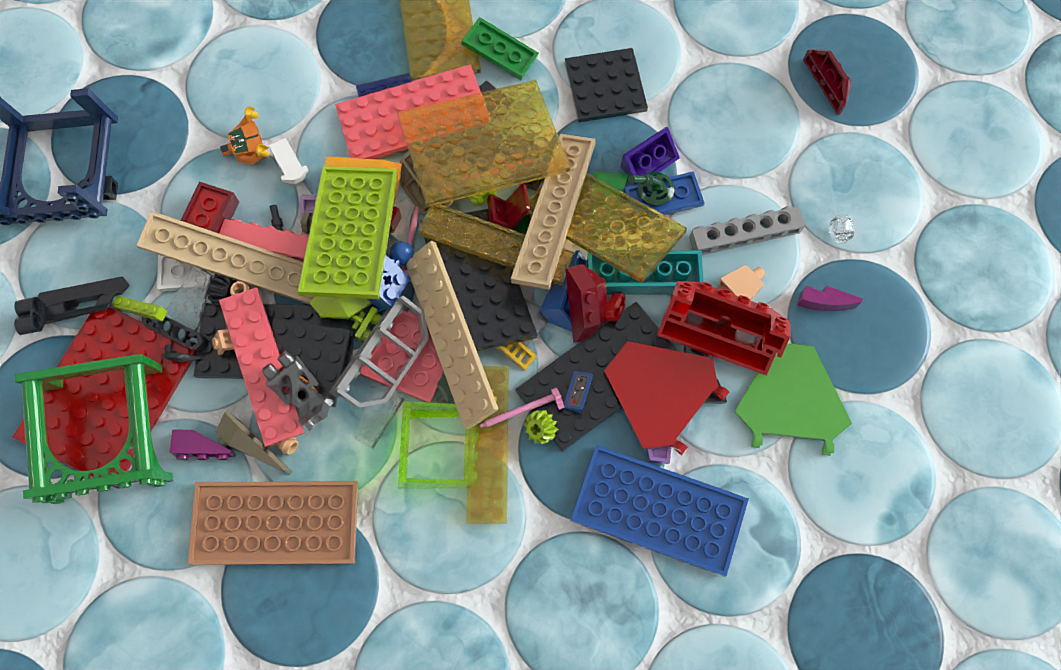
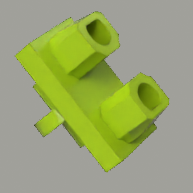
(371, 319)

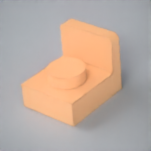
(222, 341)

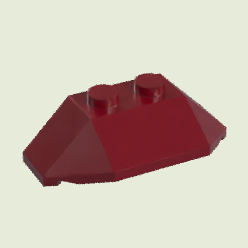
(829, 77)
(586, 301)

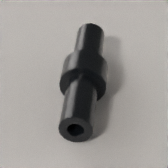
(276, 220)

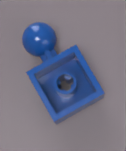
(393, 278)

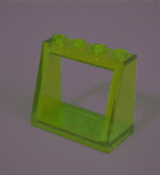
(434, 410)

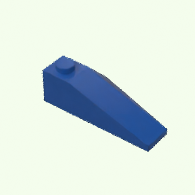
(556, 302)

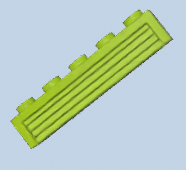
(140, 308)

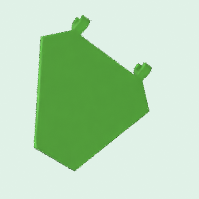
(794, 400)

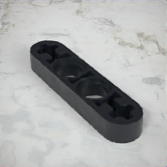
(173, 331)

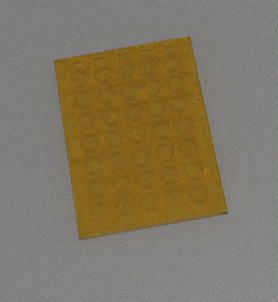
(482, 142)

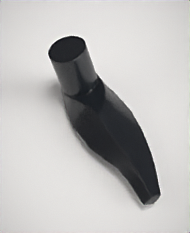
(177, 357)

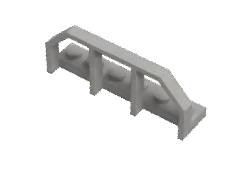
(374, 340)

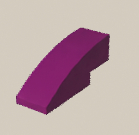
(828, 299)

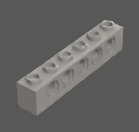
(789, 215)

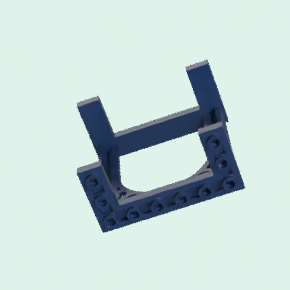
(87, 197)

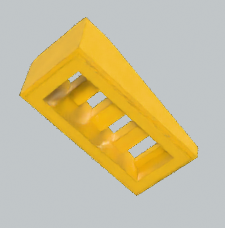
(517, 361)

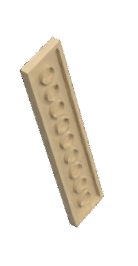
(553, 216)
(222, 255)
(451, 336)

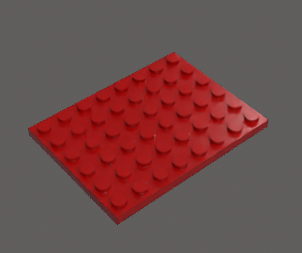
(90, 413)

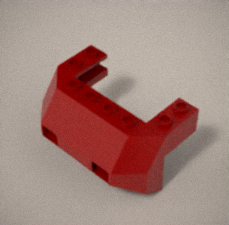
(725, 325)

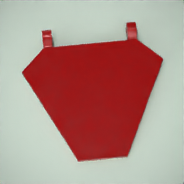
(661, 391)

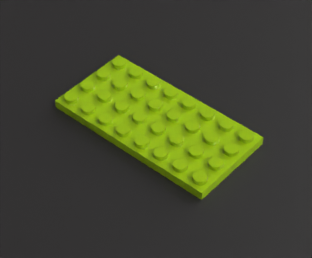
(349, 233)

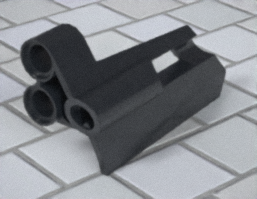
(63, 303)

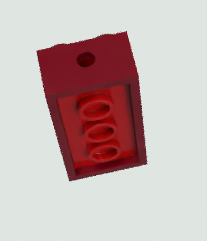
(210, 207)

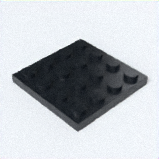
(605, 85)
(318, 347)

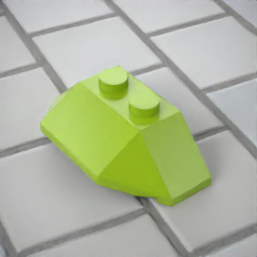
(338, 307)

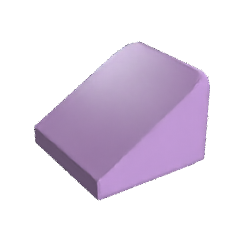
(307, 203)

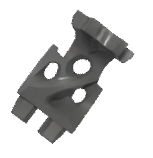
(314, 405)

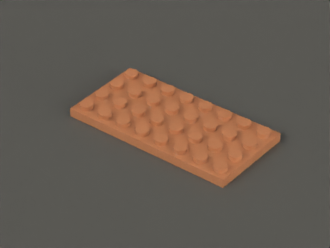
(274, 523)

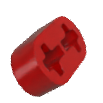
(615, 307)

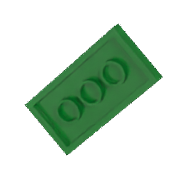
(499, 48)

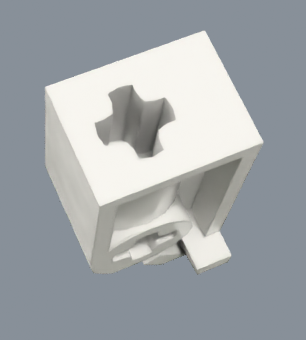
(288, 163)

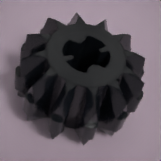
(219, 288)

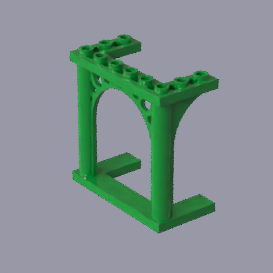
(144, 465)

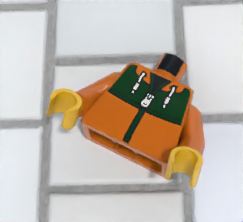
(246, 140)

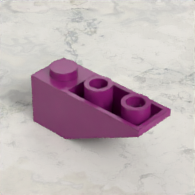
(192, 444)

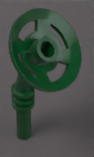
(654, 187)

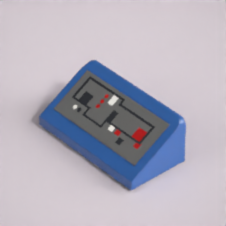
(578, 391)

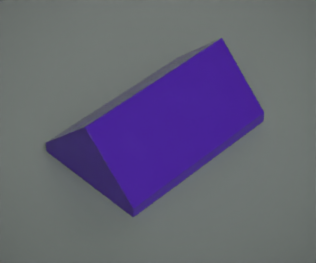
(651, 155)

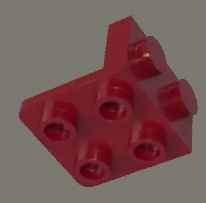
(510, 211)

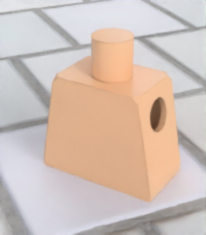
(743, 281)

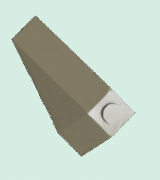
(239, 437)

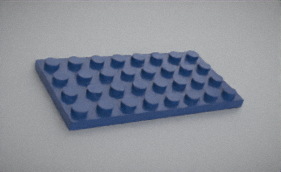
(660, 510)

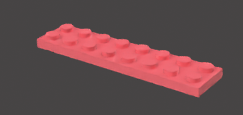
(254, 350)

